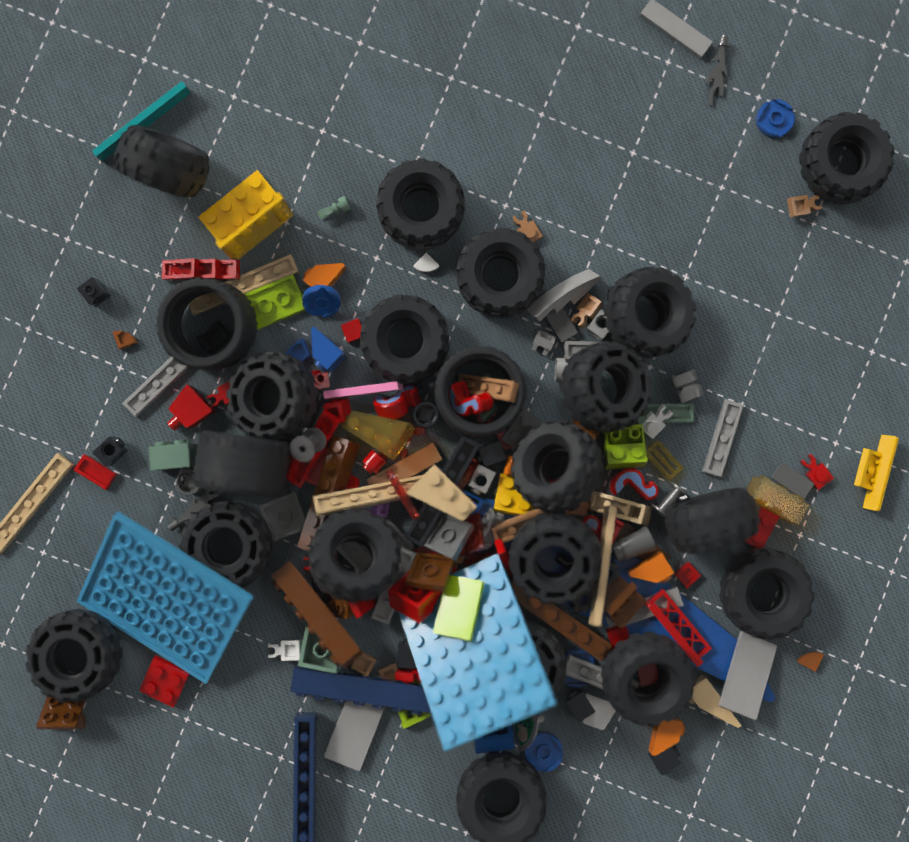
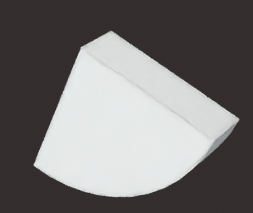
(426, 264)

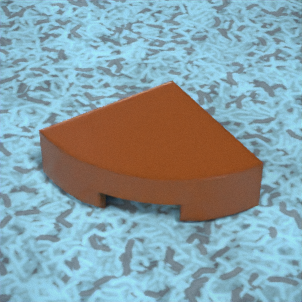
(124, 339)
(811, 660)

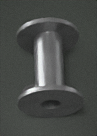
(305, 446)
(671, 499)

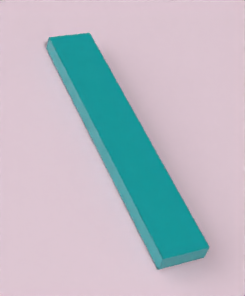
(144, 119)

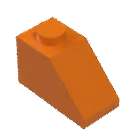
(324, 274)
(652, 569)
(666, 735)

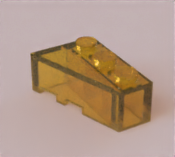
(379, 432)
(777, 499)

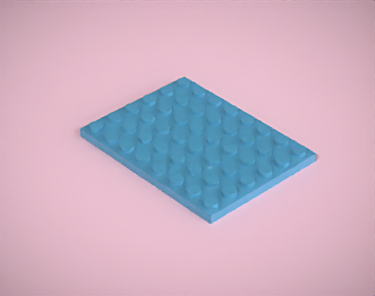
(163, 597)
(486, 680)

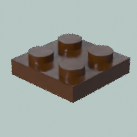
(430, 572)

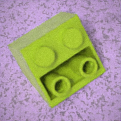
(625, 448)

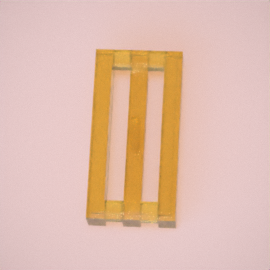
(653, 448)

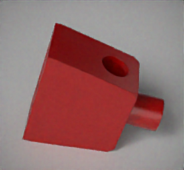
(189, 409)

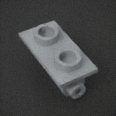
(488, 520)

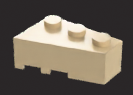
(442, 493)

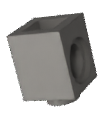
(593, 328)
(480, 470)

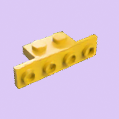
(875, 471)

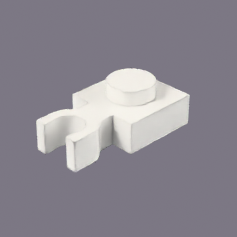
(655, 421)
(288, 650)

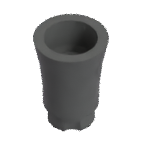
(634, 544)

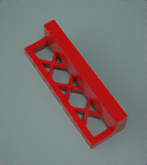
(676, 633)

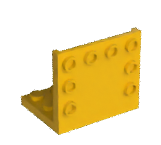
(246, 216)

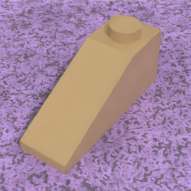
(625, 510)
(708, 700)

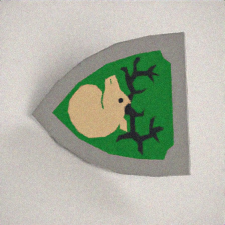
(526, 730)

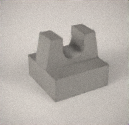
(544, 340)

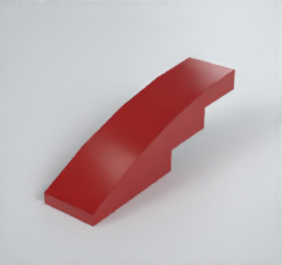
(206, 268)
(299, 470)

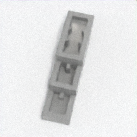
(567, 291)

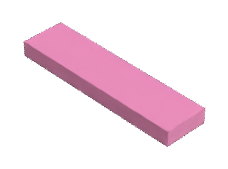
(363, 390)

